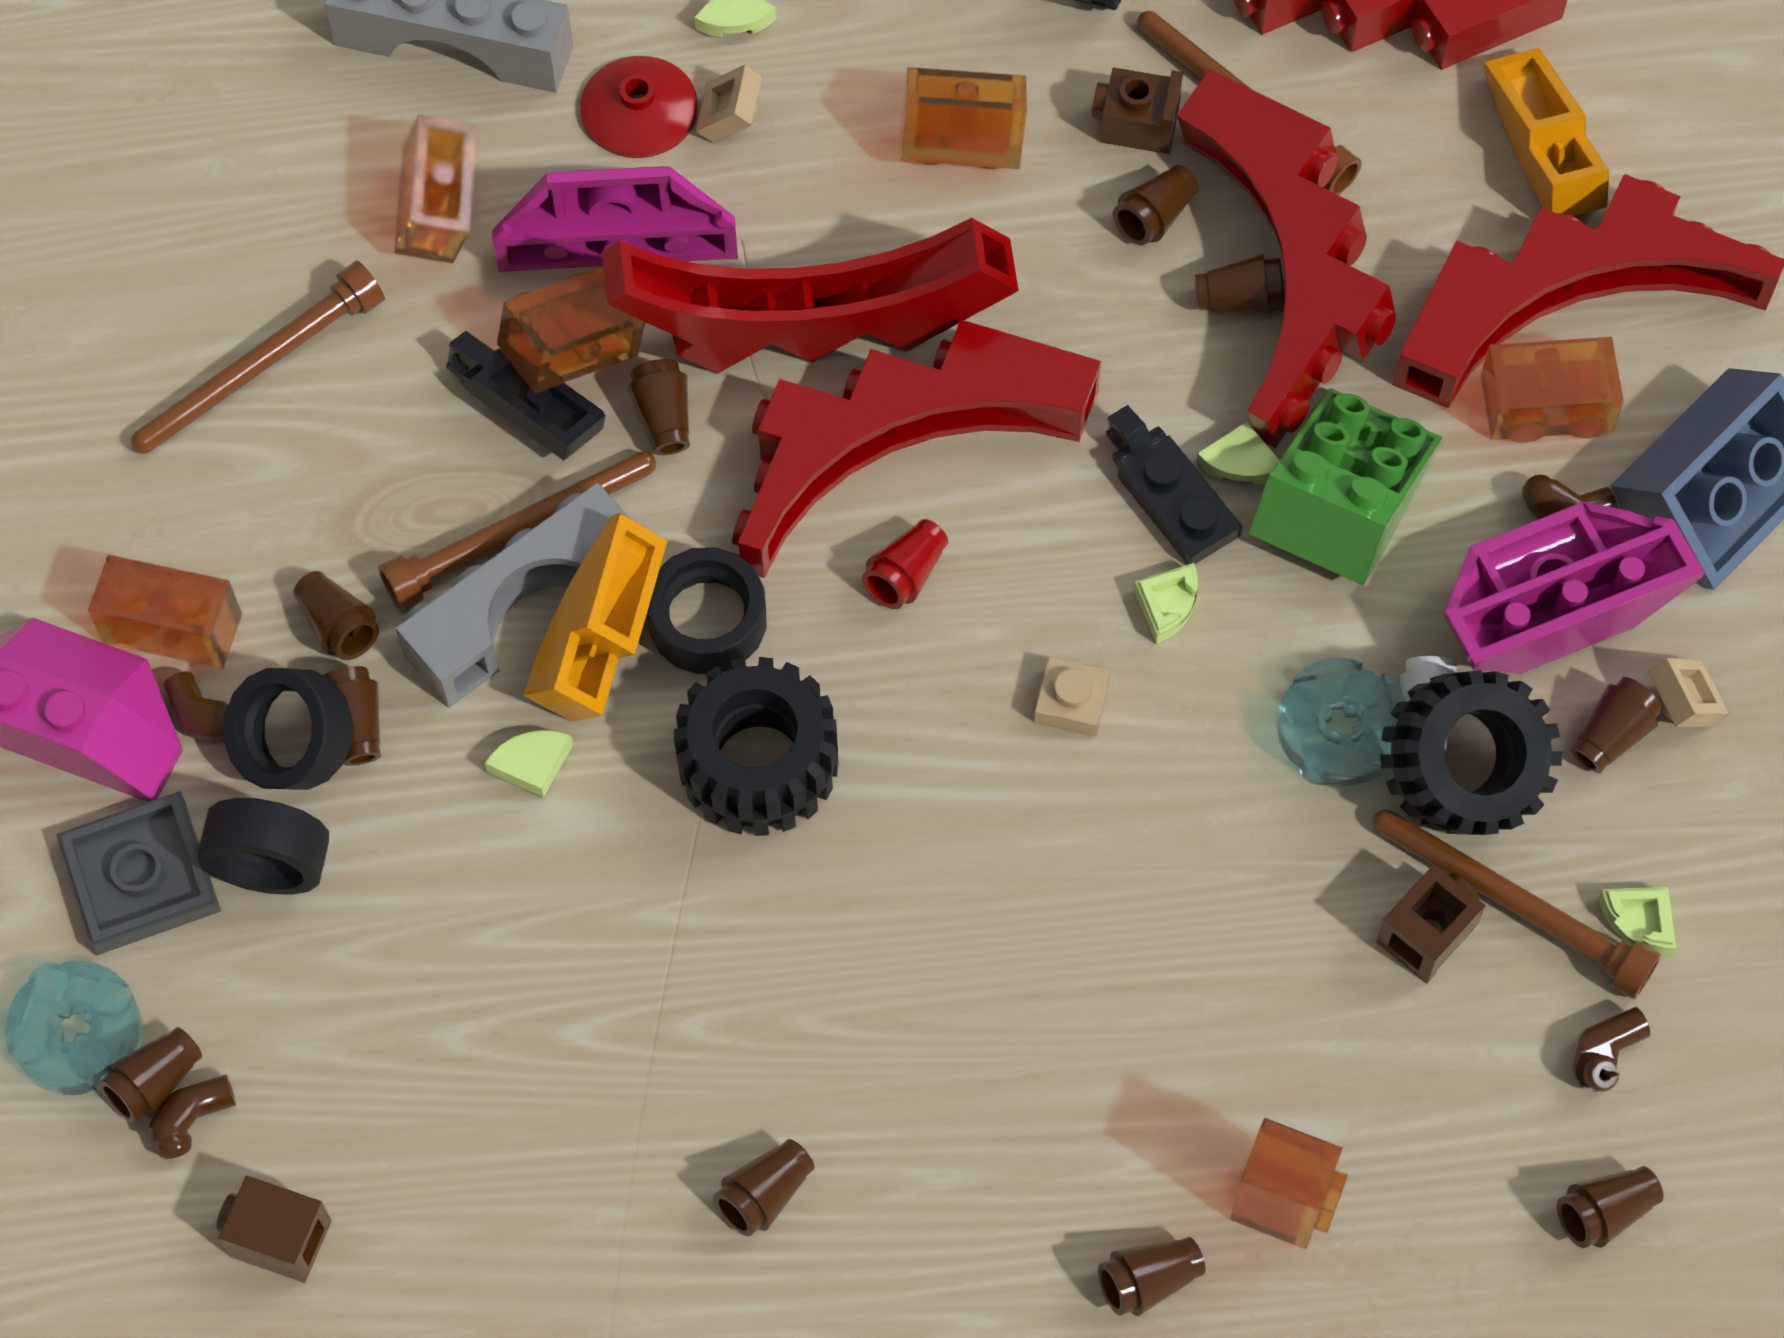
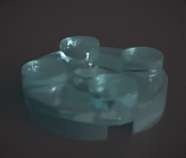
(1307, 708)
(55, 995)

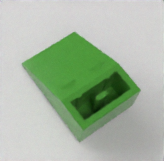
(1344, 485)

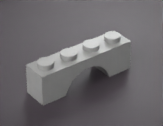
(515, 38)
(456, 633)

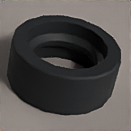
(707, 566)
(246, 728)
(263, 846)

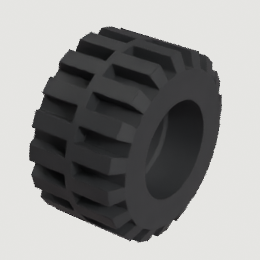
(756, 699)
(1520, 744)

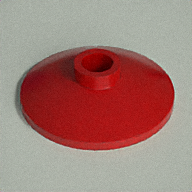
(643, 124)

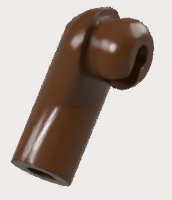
(1549, 496)
(1600, 1047)

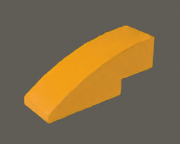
(1547, 133)
(597, 621)

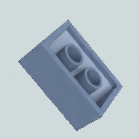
(1717, 471)

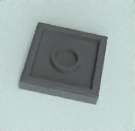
(137, 873)

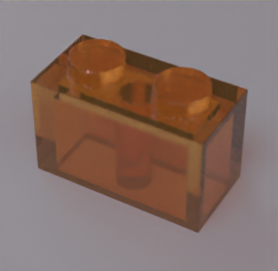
(963, 118)
(435, 189)
(566, 331)
(1551, 389)
(165, 611)
(1289, 1184)

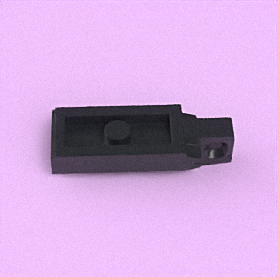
(554, 417)
(1170, 488)

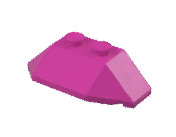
(582, 212)
(1565, 585)
(85, 709)

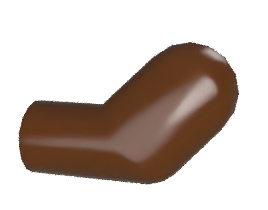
(196, 715)
(181, 1110)

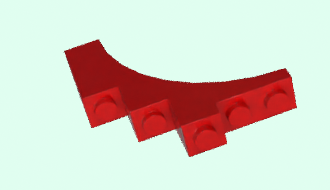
(1443, 27)
(1562, 262)
(1328, 303)
(812, 310)
(893, 403)

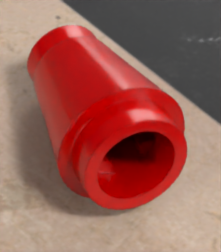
(904, 565)

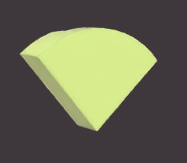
(734, 17)
(1238, 457)
(1167, 600)
(531, 759)
(1641, 916)

